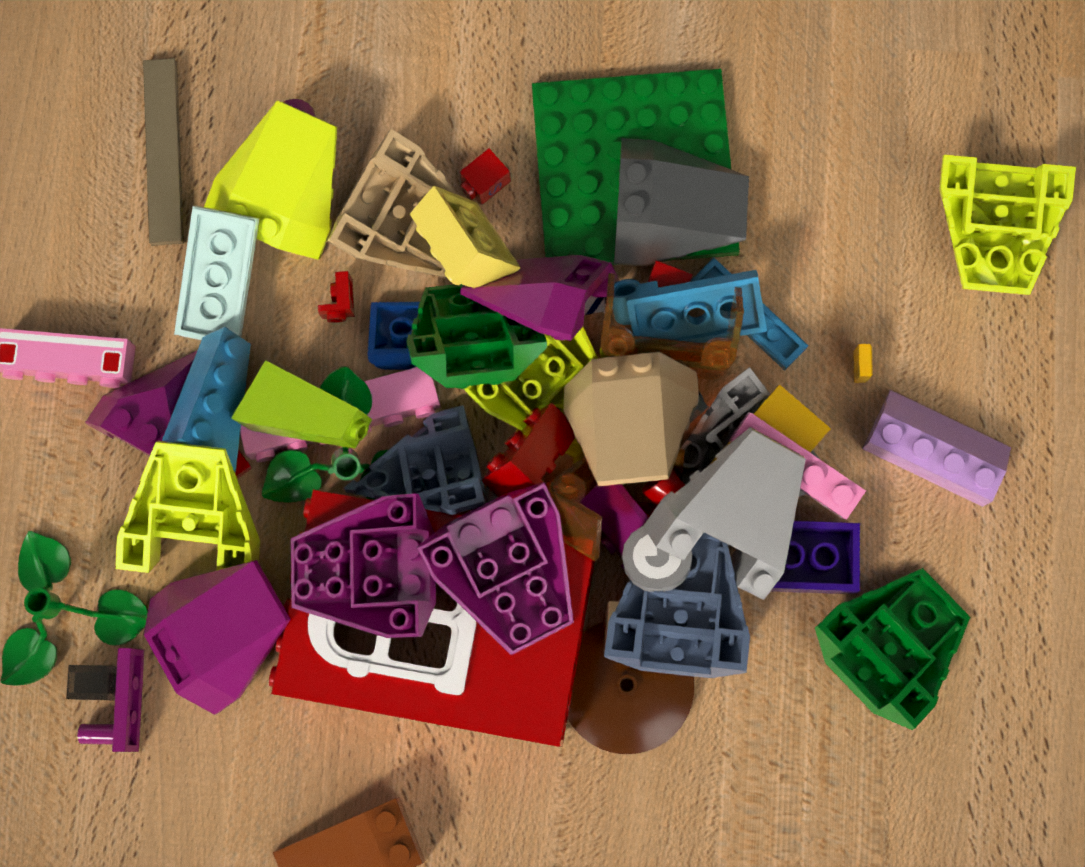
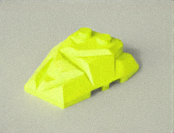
(1003, 220)

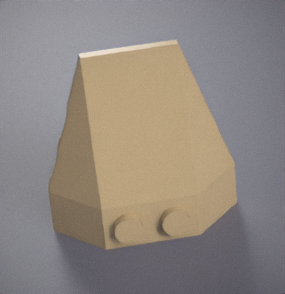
(377, 217)
(631, 415)

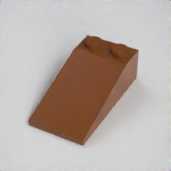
(367, 840)

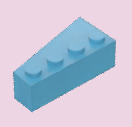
(212, 395)

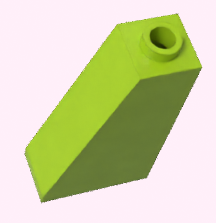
(296, 409)

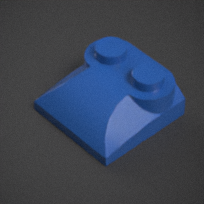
(388, 334)

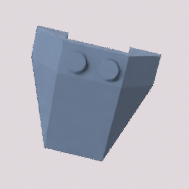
(688, 629)

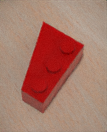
(530, 451)

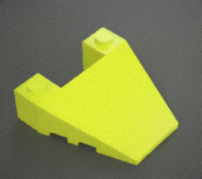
(189, 497)

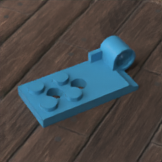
(665, 310)

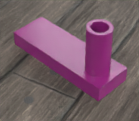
(125, 732)

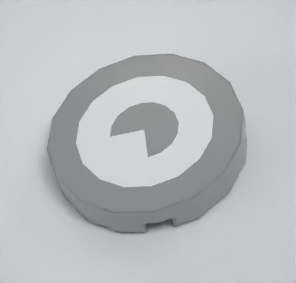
(652, 567)

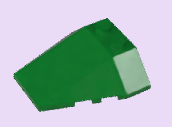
(468, 342)
(895, 646)

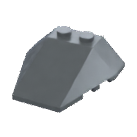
(675, 204)

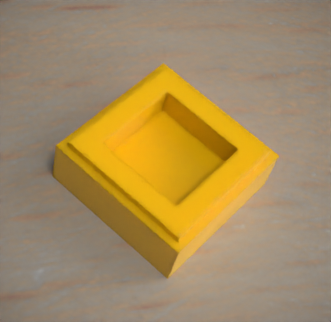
(862, 363)

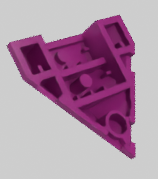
(143, 407)

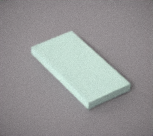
(216, 272)

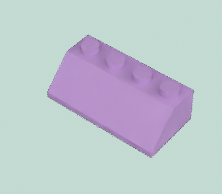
(938, 449)

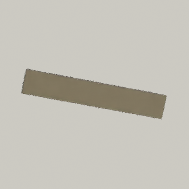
(163, 152)

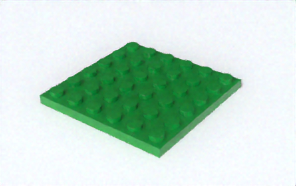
(580, 148)

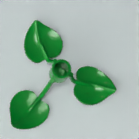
(290, 473)
(26, 652)

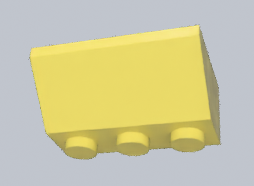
(462, 239)

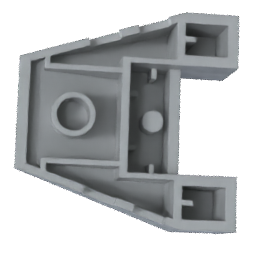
(741, 500)

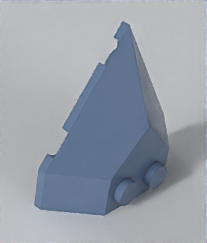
(434, 463)

